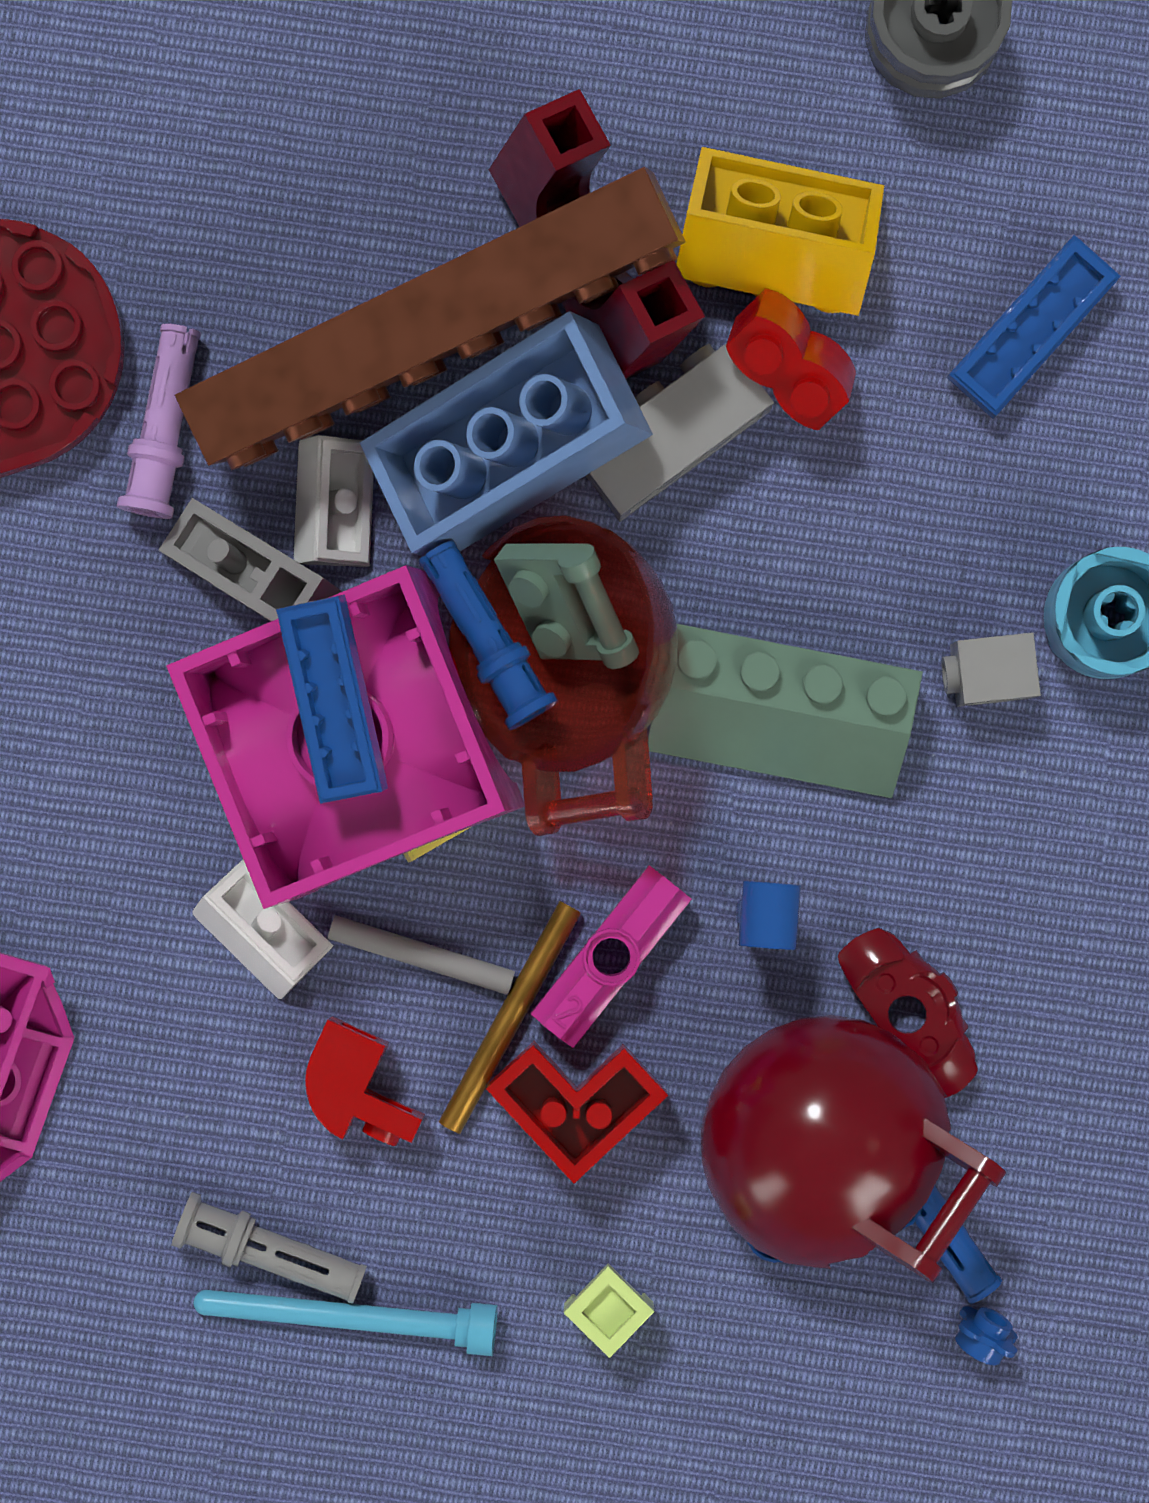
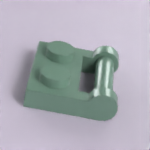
(565, 603)

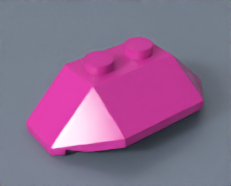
(32, 1056)

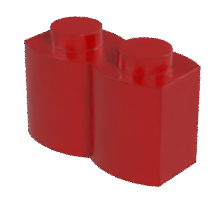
(803, 367)

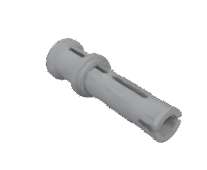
(342, 1277)

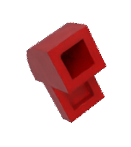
(340, 1082)

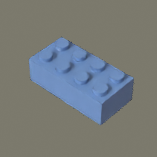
(506, 436)

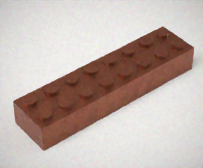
(431, 318)

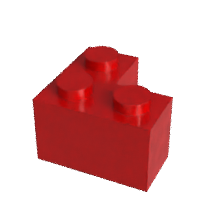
(575, 1121)

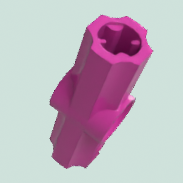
(586, 991)

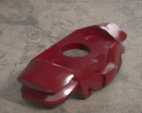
(884, 970)

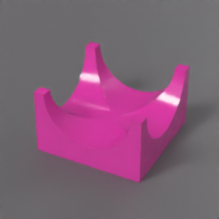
(427, 735)

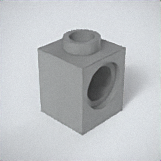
(991, 670)

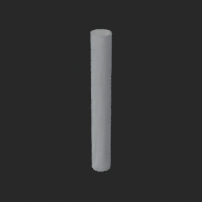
(421, 954)

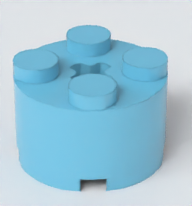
(1074, 619)

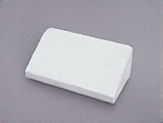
(333, 503)
(270, 942)

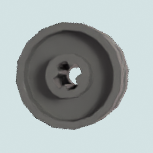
(930, 56)

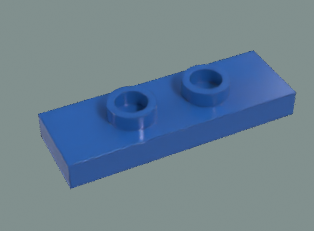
(1033, 326)
(332, 699)

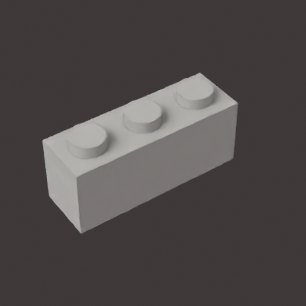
(687, 424)

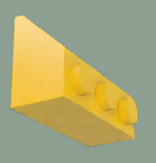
(781, 231)

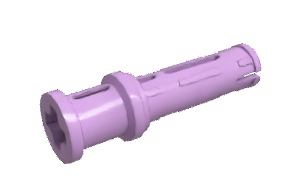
(156, 452)

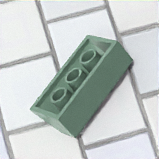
(787, 712)

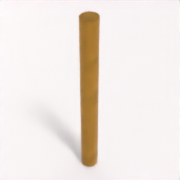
(509, 1017)

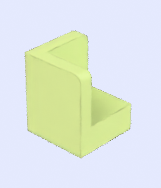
(608, 1310)

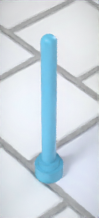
(469, 1327)

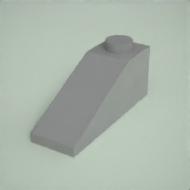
(241, 563)

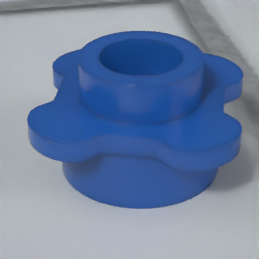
(986, 1335)

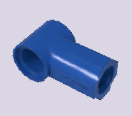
(768, 915)

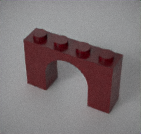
(551, 165)

